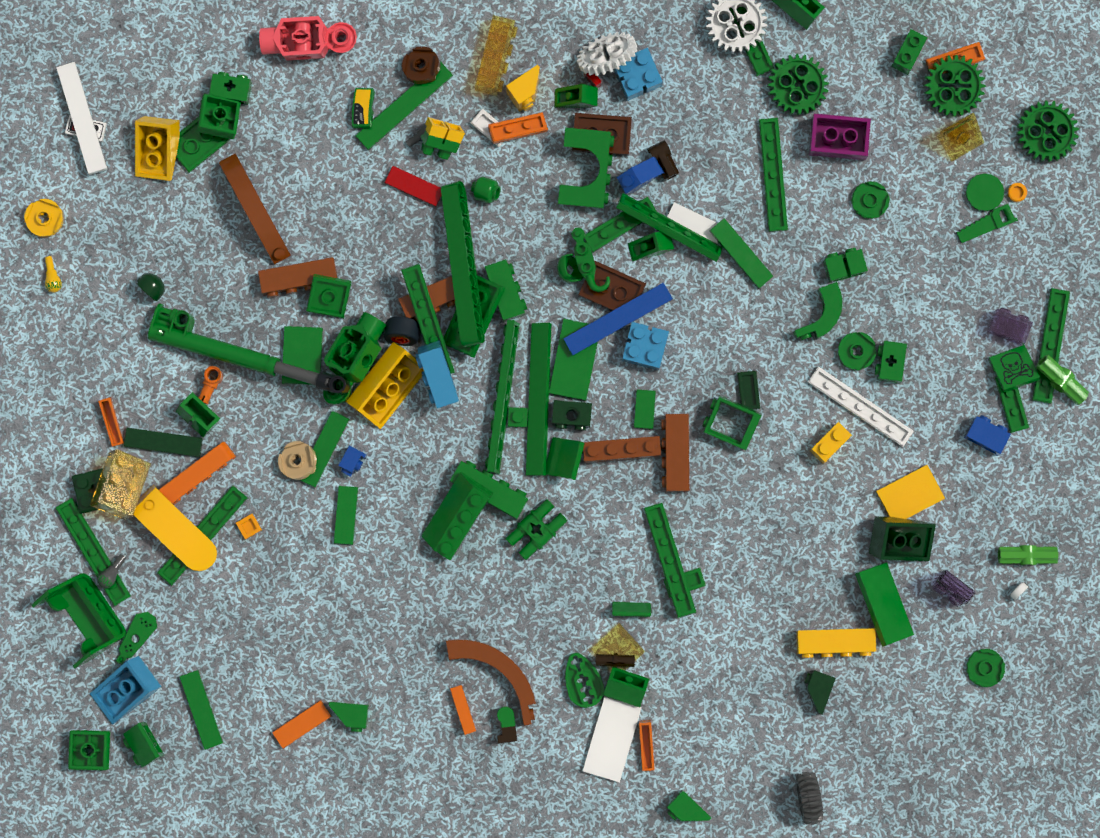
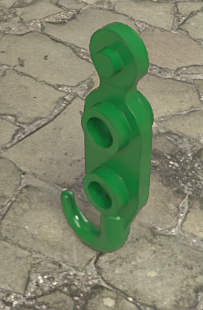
(586, 261)

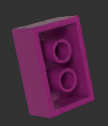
(839, 136)

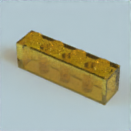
(495, 54)

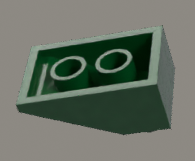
(901, 539)

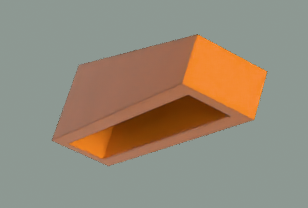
(111, 421)
(463, 709)
(646, 745)

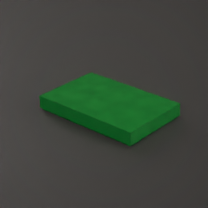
(197, 146)
(302, 349)

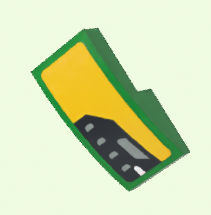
(362, 108)

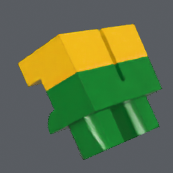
(442, 136)

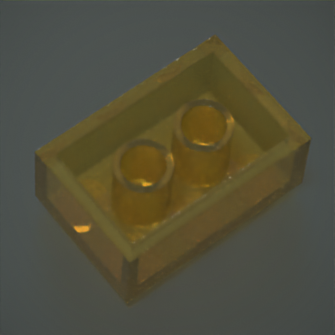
(120, 484)

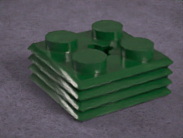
(82, 485)

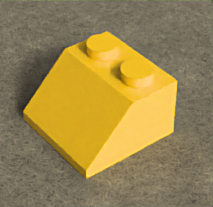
(524, 89)

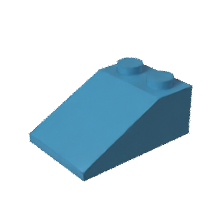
(125, 689)

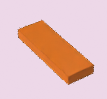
(971, 51)
(517, 128)
(301, 724)

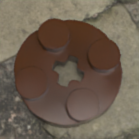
(425, 74)

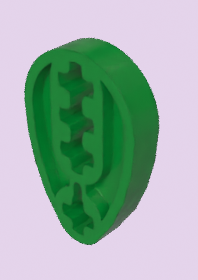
(594, 680)

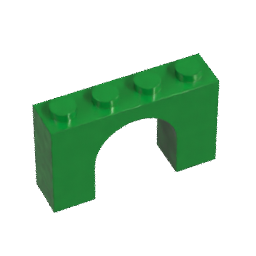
(594, 193)

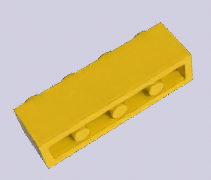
(836, 641)

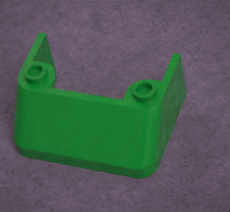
(89, 612)

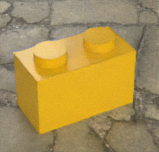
(830, 443)

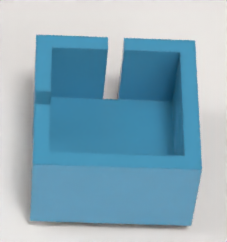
(637, 74)
(645, 346)

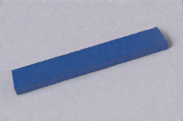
(618, 318)

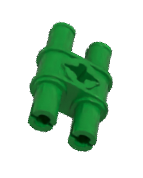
(525, 528)

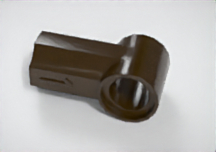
(663, 155)

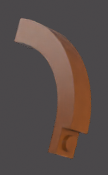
(254, 208)
(482, 652)

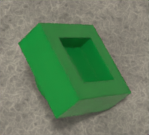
(517, 417)

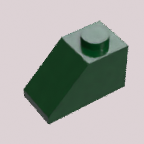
(819, 689)

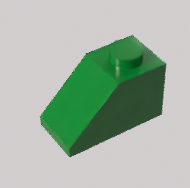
(576, 96)
(650, 246)
(351, 714)
(686, 809)

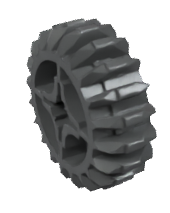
(809, 798)

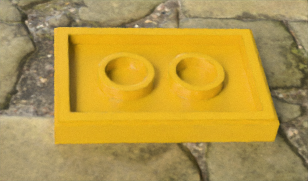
(911, 494)

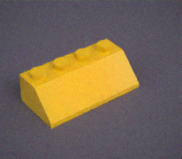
(386, 385)

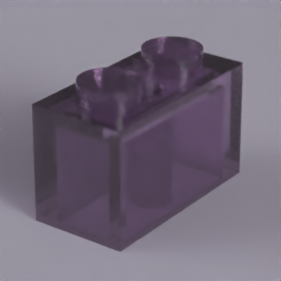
(1010, 326)

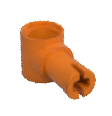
(210, 385)

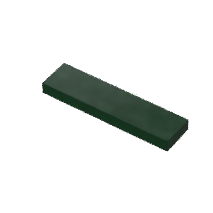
(163, 442)

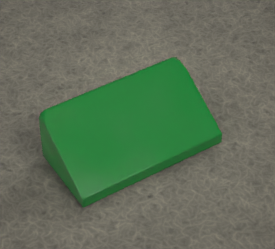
(631, 609)

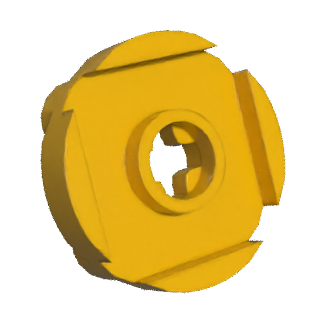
(39, 208)

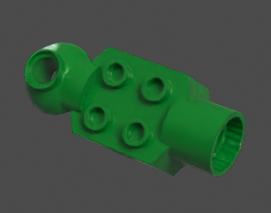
(353, 354)

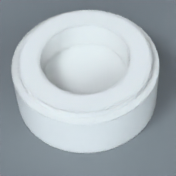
(1019, 590)

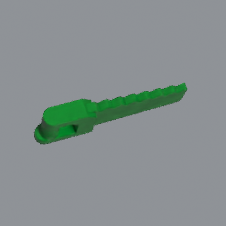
(987, 224)

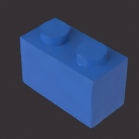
(987, 435)

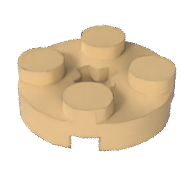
(305, 453)

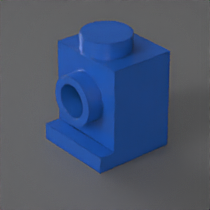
(351, 461)

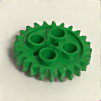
(812, 76)
(954, 102)
(1036, 144)

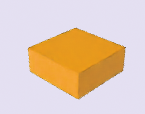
(248, 526)

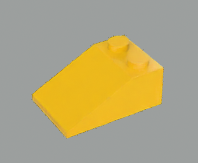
(156, 147)

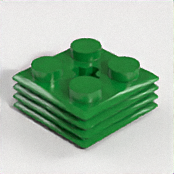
(229, 114)
(81, 739)

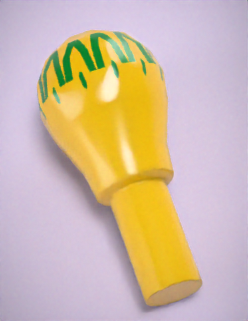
(52, 281)

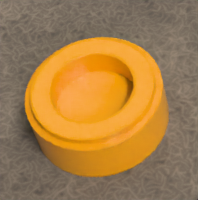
(1017, 192)

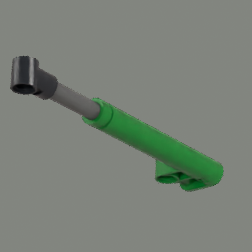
(170, 332)

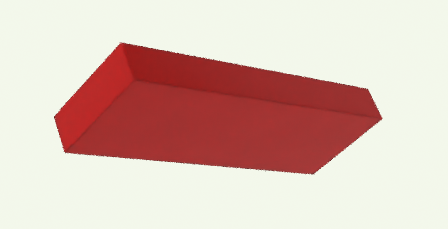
(414, 186)

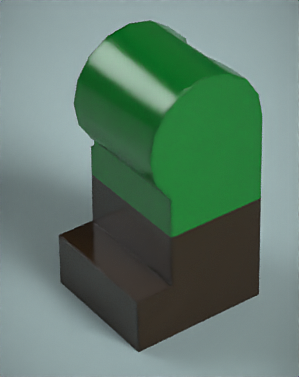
(507, 719)

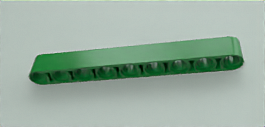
(462, 264)

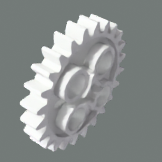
(720, 28)
(594, 58)

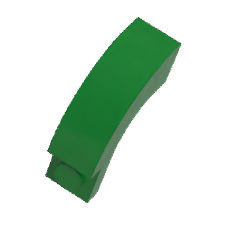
(832, 307)

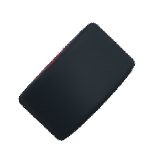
(402, 331)

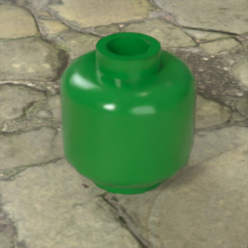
(486, 190)

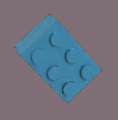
(436, 374)

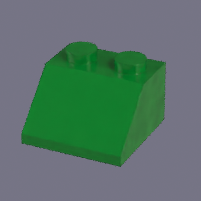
(143, 744)

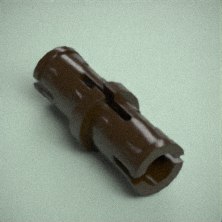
(615, 660)

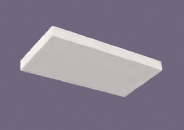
(611, 739)

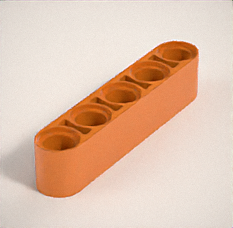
(197, 473)

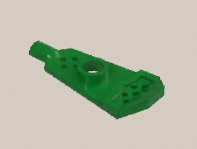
(141, 631)

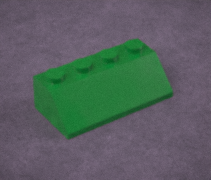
(456, 516)

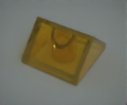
(961, 137)

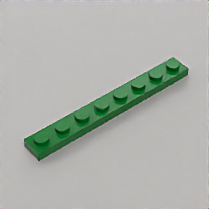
(503, 390)

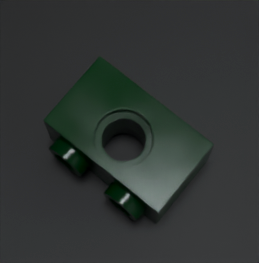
(583, 412)

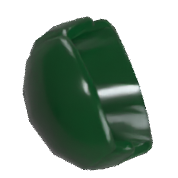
(151, 285)

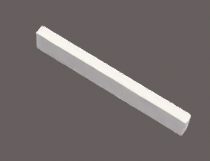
(81, 118)
(860, 406)

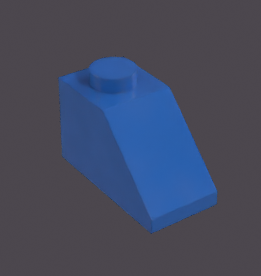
(640, 175)

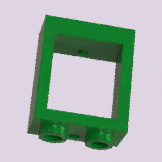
(743, 444)

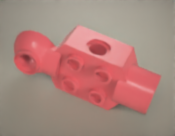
(305, 38)

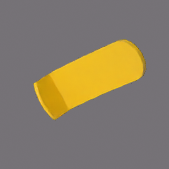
(175, 530)

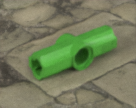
(1062, 379)
(1027, 555)

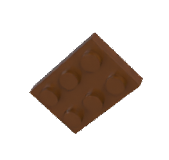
(618, 126)
(620, 290)

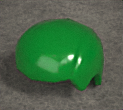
(563, 262)

